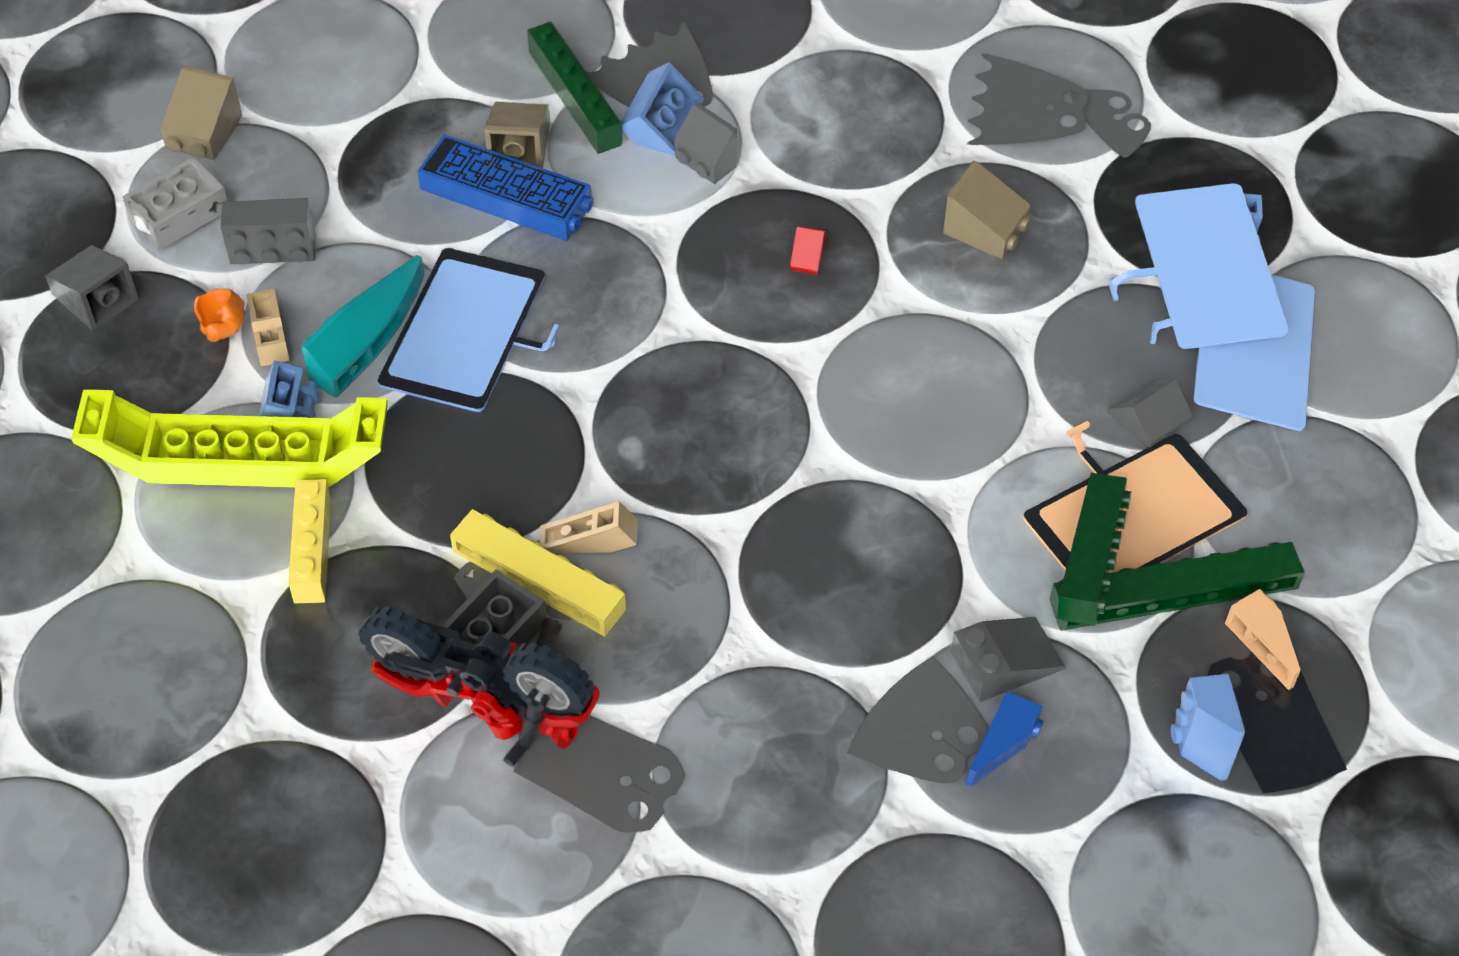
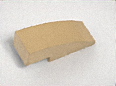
(267, 327)

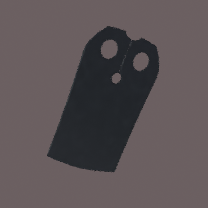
(1285, 733)

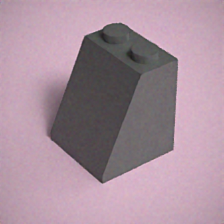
(93, 286)

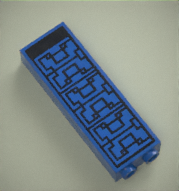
(505, 187)

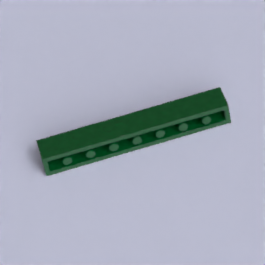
(1195, 582)

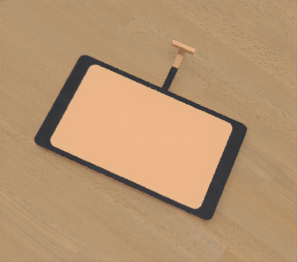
(1170, 509)

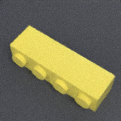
(310, 541)

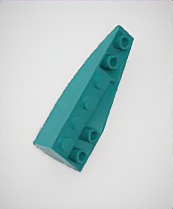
(361, 329)

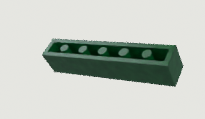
(574, 87)
(1093, 548)

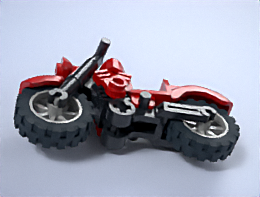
(509, 684)

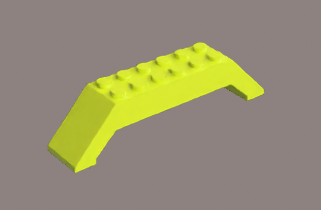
(227, 446)

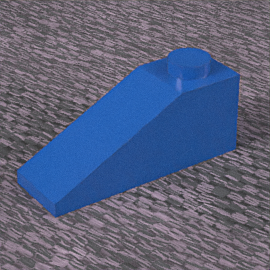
(1006, 736)

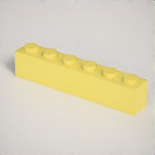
(546, 575)

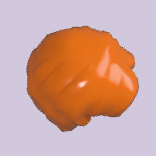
(219, 313)

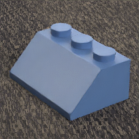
(660, 109)
(1209, 724)

